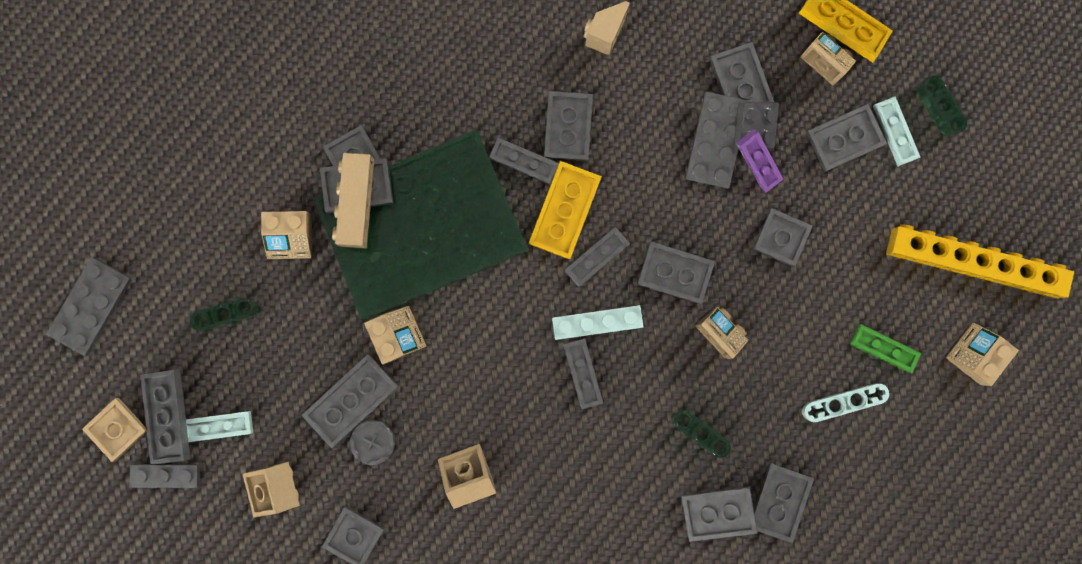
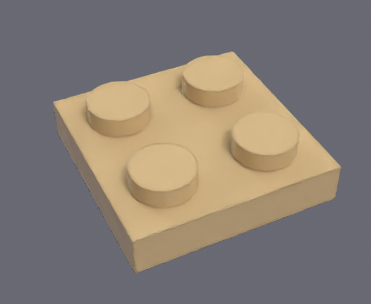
(115, 429)

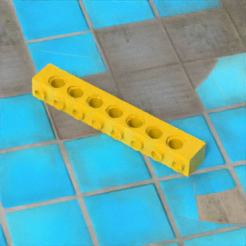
(1058, 277)

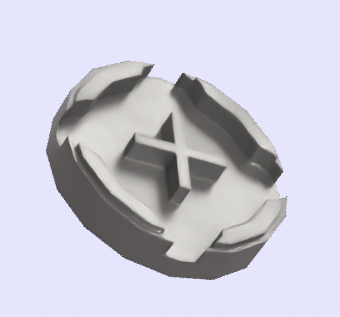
(372, 442)

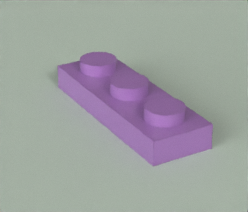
(759, 160)

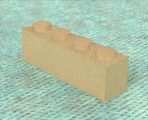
(354, 200)

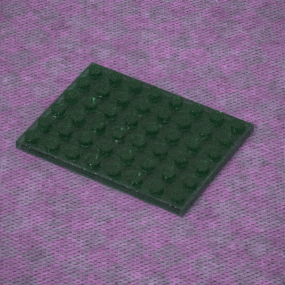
(441, 228)

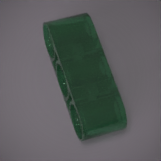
(943, 95)
(214, 318)
(711, 435)

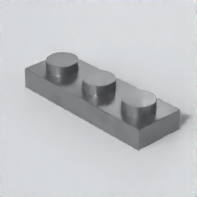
(523, 161)
(597, 257)
(583, 373)
(164, 476)

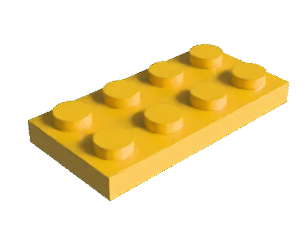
(848, 25)
(565, 210)

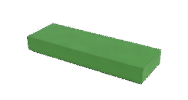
(885, 348)

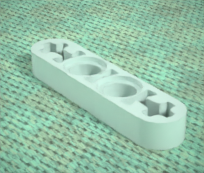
(845, 402)

